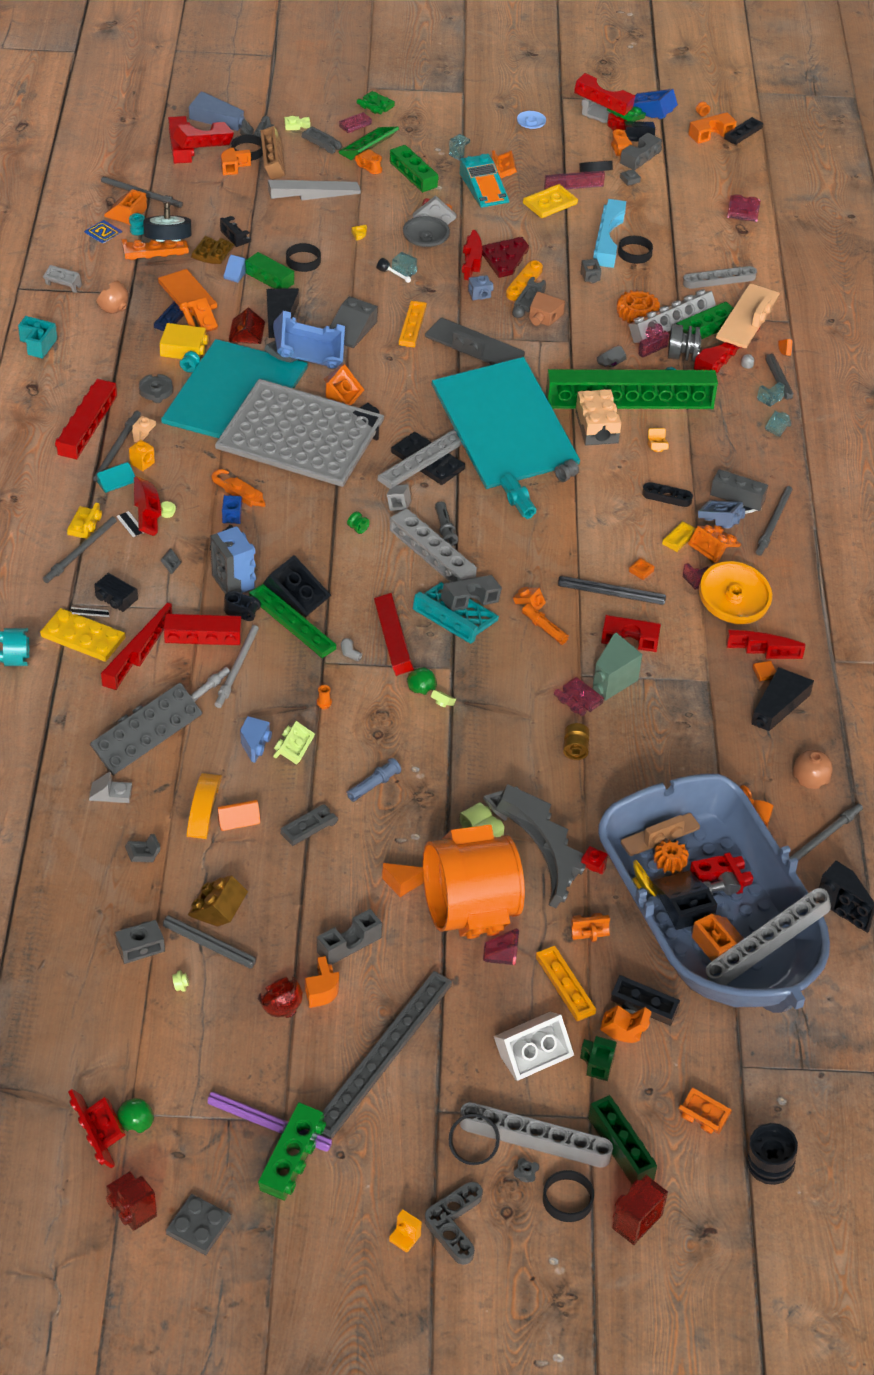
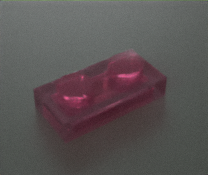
(355, 122)

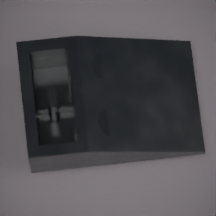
(848, 896)
(685, 898)

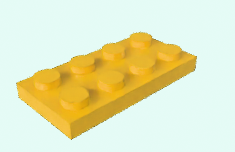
(83, 634)

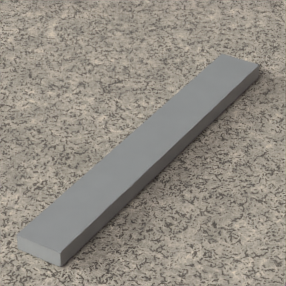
(420, 460)

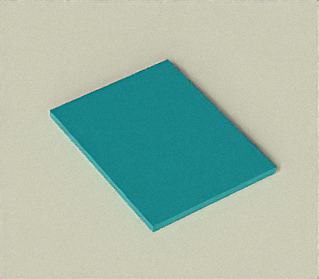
(222, 385)
(504, 421)

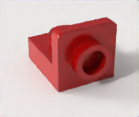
(615, 122)
(595, 860)

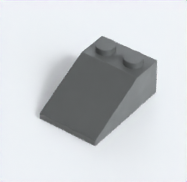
(357, 318)

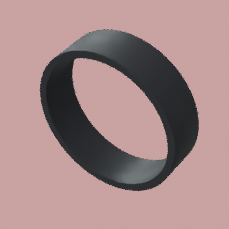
(249, 139)
(596, 166)
(639, 240)
(303, 267)
(451, 1141)
(568, 1175)

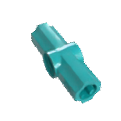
(518, 496)

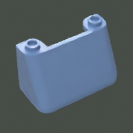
(309, 342)

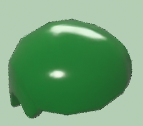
(421, 680)
(135, 1115)

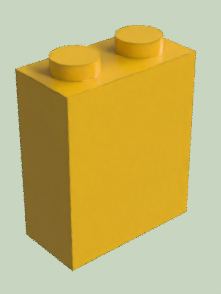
(182, 338)

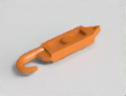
(237, 487)

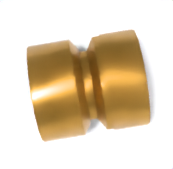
(576, 741)

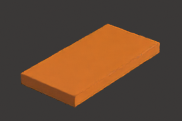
(185, 288)

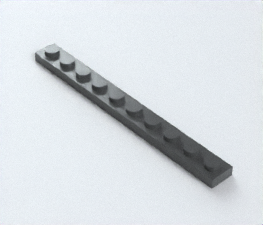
(384, 1053)

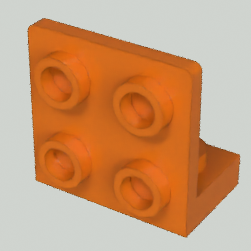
(712, 541)

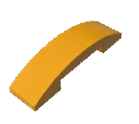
(202, 805)

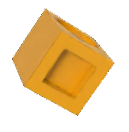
(141, 455)

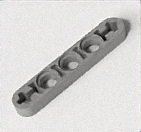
(696, 280)

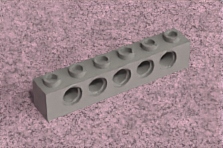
(671, 315)
(431, 547)

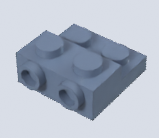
(724, 512)

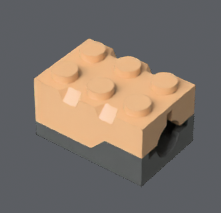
(598, 417)

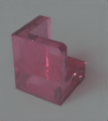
(693, 576)

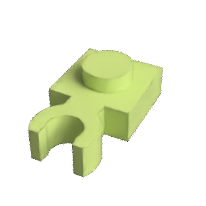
(295, 123)

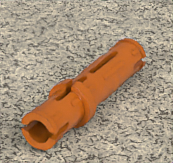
(539, 619)

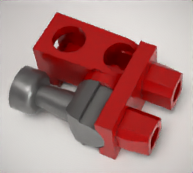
(725, 870)

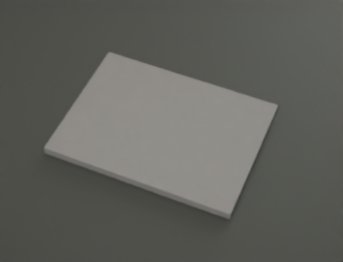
(299, 432)

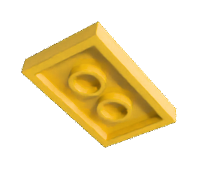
(550, 201)

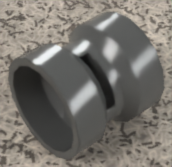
(566, 470)

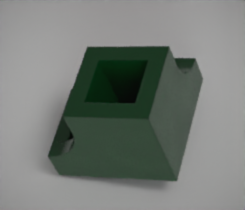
(599, 1057)

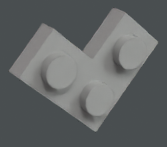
(436, 209)

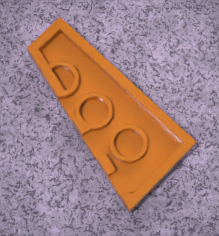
(138, 249)

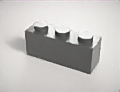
(739, 489)

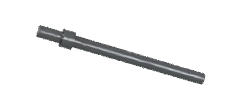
(166, 198)
(128, 427)
(765, 539)
(58, 568)
(845, 818)

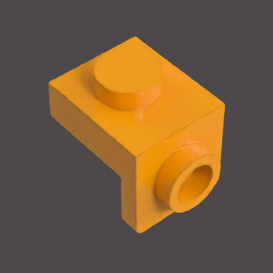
(657, 439)

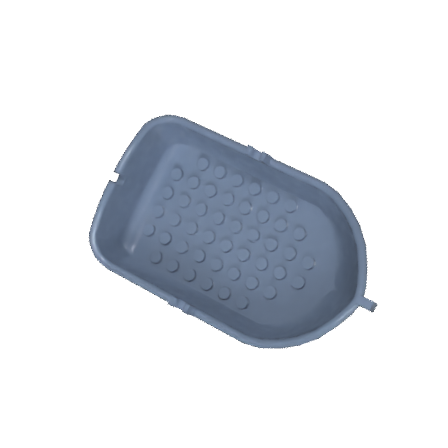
(733, 826)

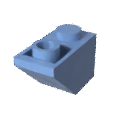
(254, 737)

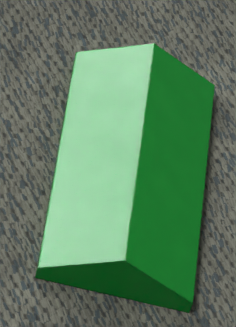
(368, 141)

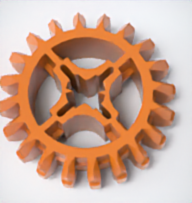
(636, 305)

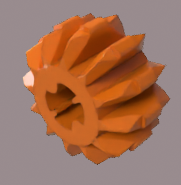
(671, 856)

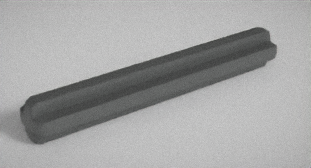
(779, 375)

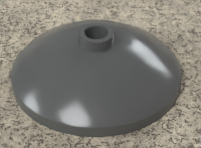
(426, 231)

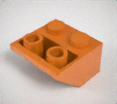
(128, 204)
(715, 935)

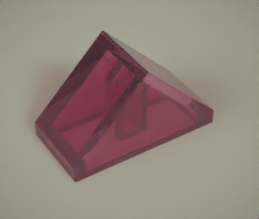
(502, 948)

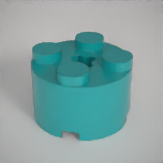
(14, 646)

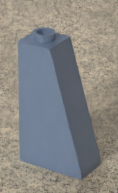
(211, 110)

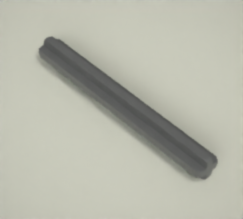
(209, 941)

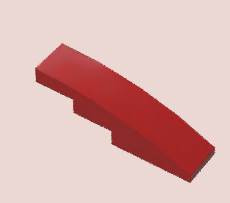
(763, 643)

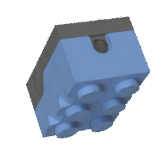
(232, 561)

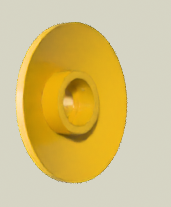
(642, 879)

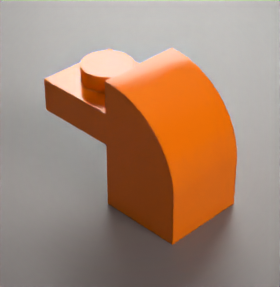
(233, 159)
(324, 987)
(625, 1026)

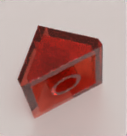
(247, 328)

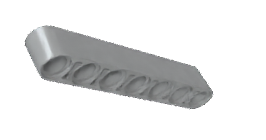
(773, 928)
(546, 1133)

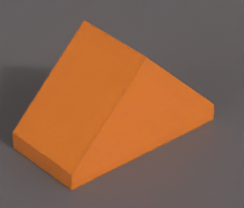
(402, 877)

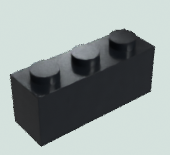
(637, 996)

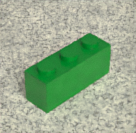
(269, 271)

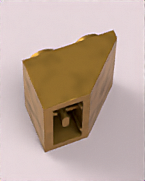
(218, 901)

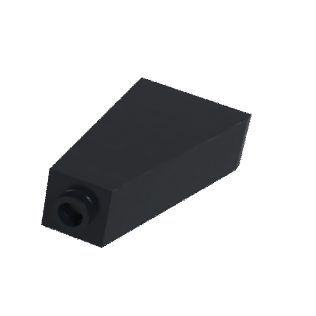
(279, 301)
(781, 698)

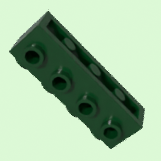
(627, 1146)

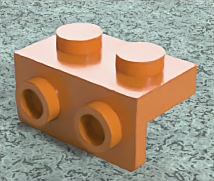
(504, 163)
(704, 1111)

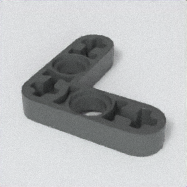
(447, 1223)

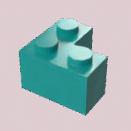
(37, 335)

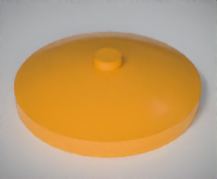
(735, 592)

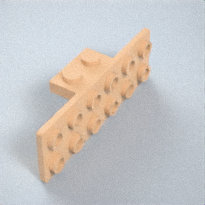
(747, 315)

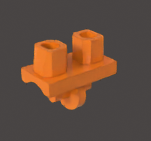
(590, 927)

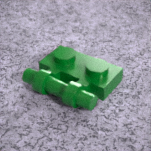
(376, 102)

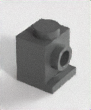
(590, 275)

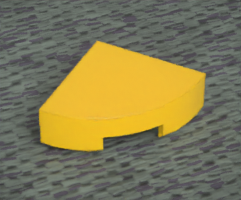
(359, 231)

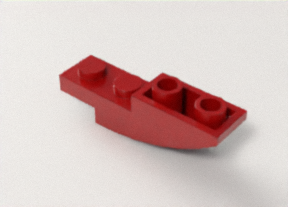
(473, 255)
(148, 505)

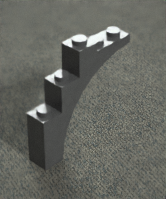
(534, 817)

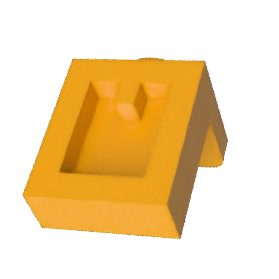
(406, 1232)

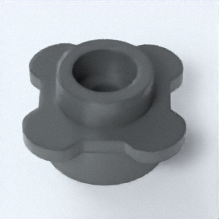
(526, 1176)

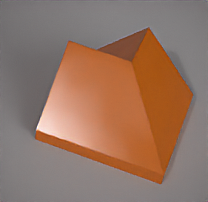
(343, 386)

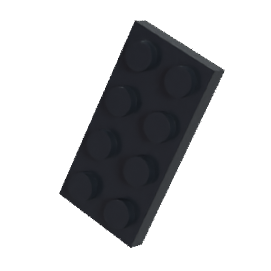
(440, 470)

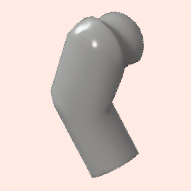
(348, 651)

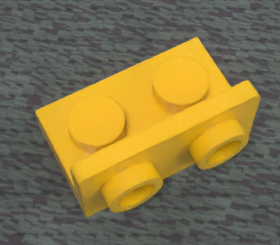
(85, 521)

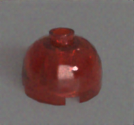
(282, 998)

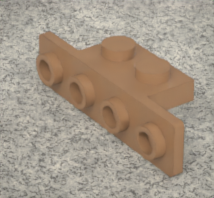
(663, 831)

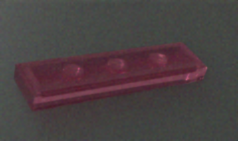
(576, 180)

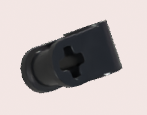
(240, 605)

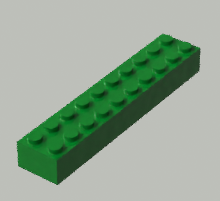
(635, 388)

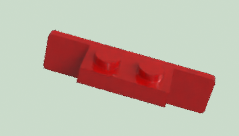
(100, 1124)

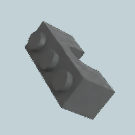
(647, 148)
(483, 588)
(364, 931)

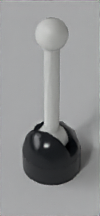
(383, 265)

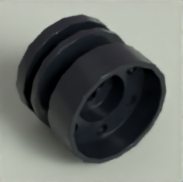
(772, 1153)

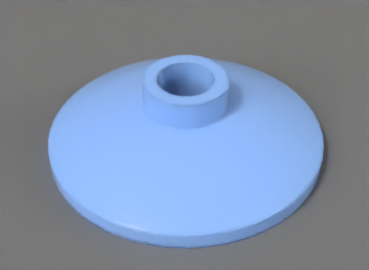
(531, 119)

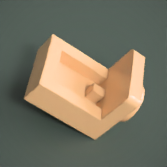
(142, 428)

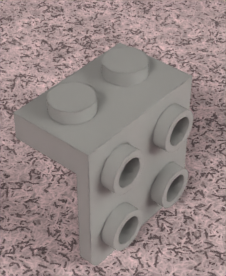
(594, 110)

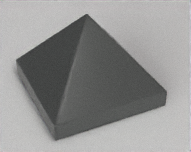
(246, 128)
(170, 561)

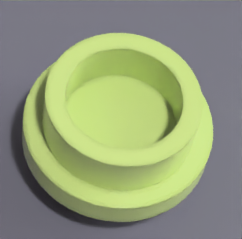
(167, 509)
(180, 981)

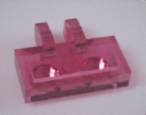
(656, 340)

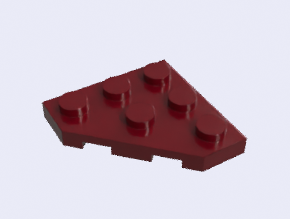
(505, 255)

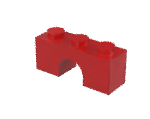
(644, 632)

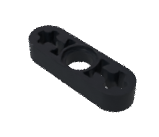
(651, 490)

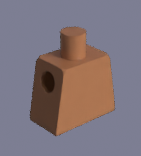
(546, 309)

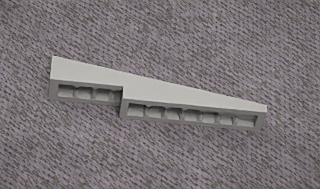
(311, 189)

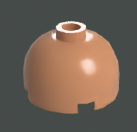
(114, 298)
(813, 769)

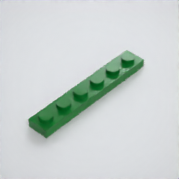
(293, 621)

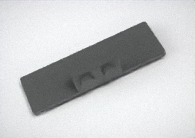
(472, 342)
(145, 728)

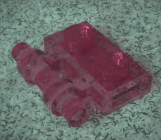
(582, 694)

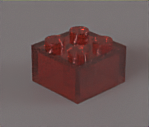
(639, 1209)

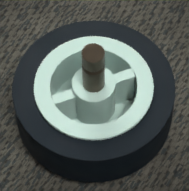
(167, 226)

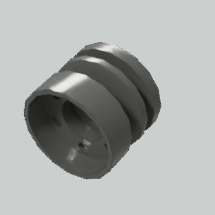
(684, 342)

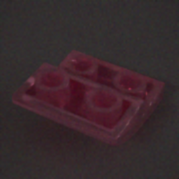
(743, 208)

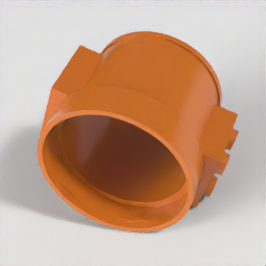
(473, 881)

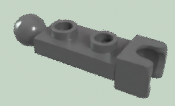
(526, 297)

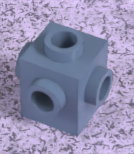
(480, 287)

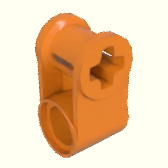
(620, 141)
(369, 161)

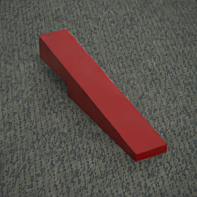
(393, 634)
(136, 650)

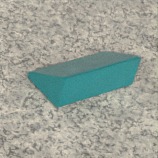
(115, 477)

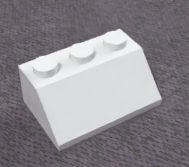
(534, 1045)

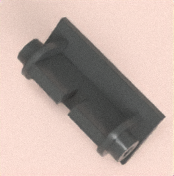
(265, 123)

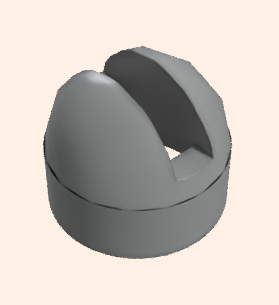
(747, 361)

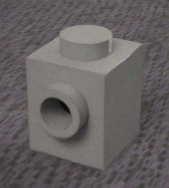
(399, 497)

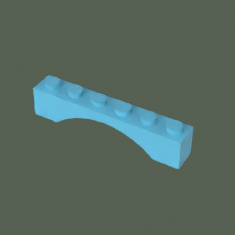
(605, 248)

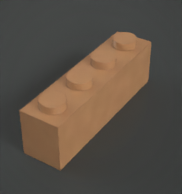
(272, 153)

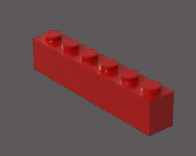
(86, 419)

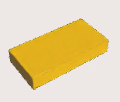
(679, 536)

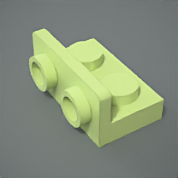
(294, 743)

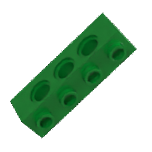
(414, 168)
(709, 321)
(282, 1185)

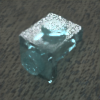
(457, 145)
(772, 395)
(778, 423)

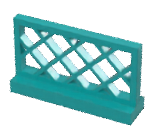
(451, 620)

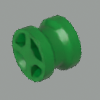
(358, 522)

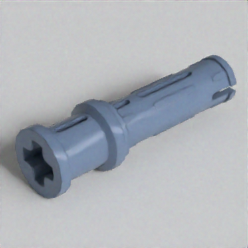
(380, 775)

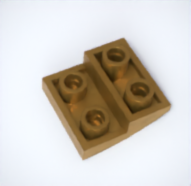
(212, 251)

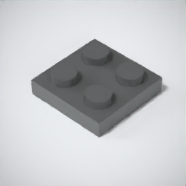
(198, 1224)

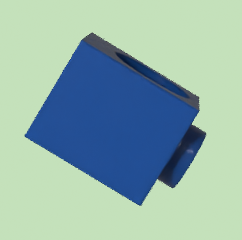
(232, 509)

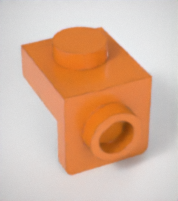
(530, 595)

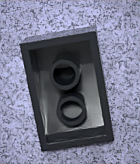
(297, 586)

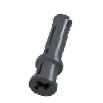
(446, 529)

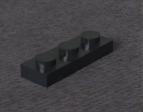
(743, 131)

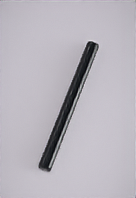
(612, 590)

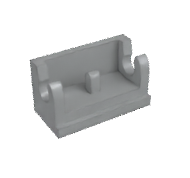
(63, 277)

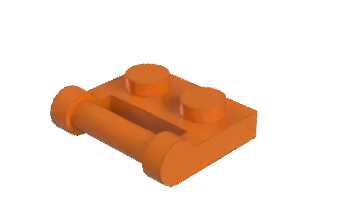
(201, 312)

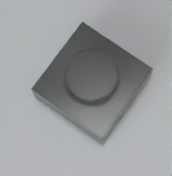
(630, 177)

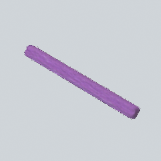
(260, 1117)

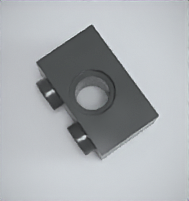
(140, 941)

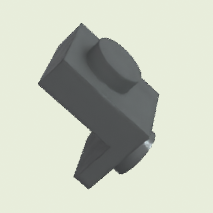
(143, 851)

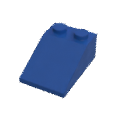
(656, 103)

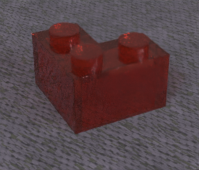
(132, 1199)

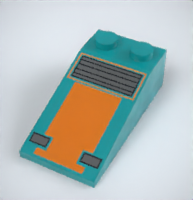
(483, 180)

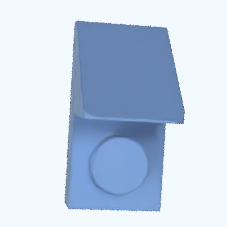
(235, 268)

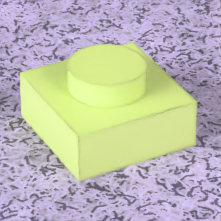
(442, 699)

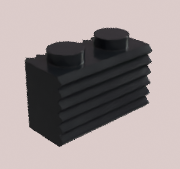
(115, 592)

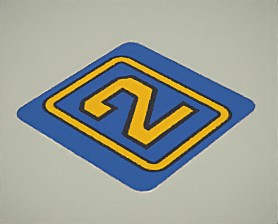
(103, 231)

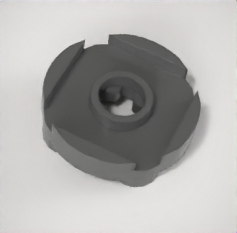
(155, 387)

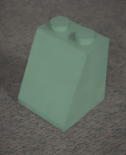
(616, 667)

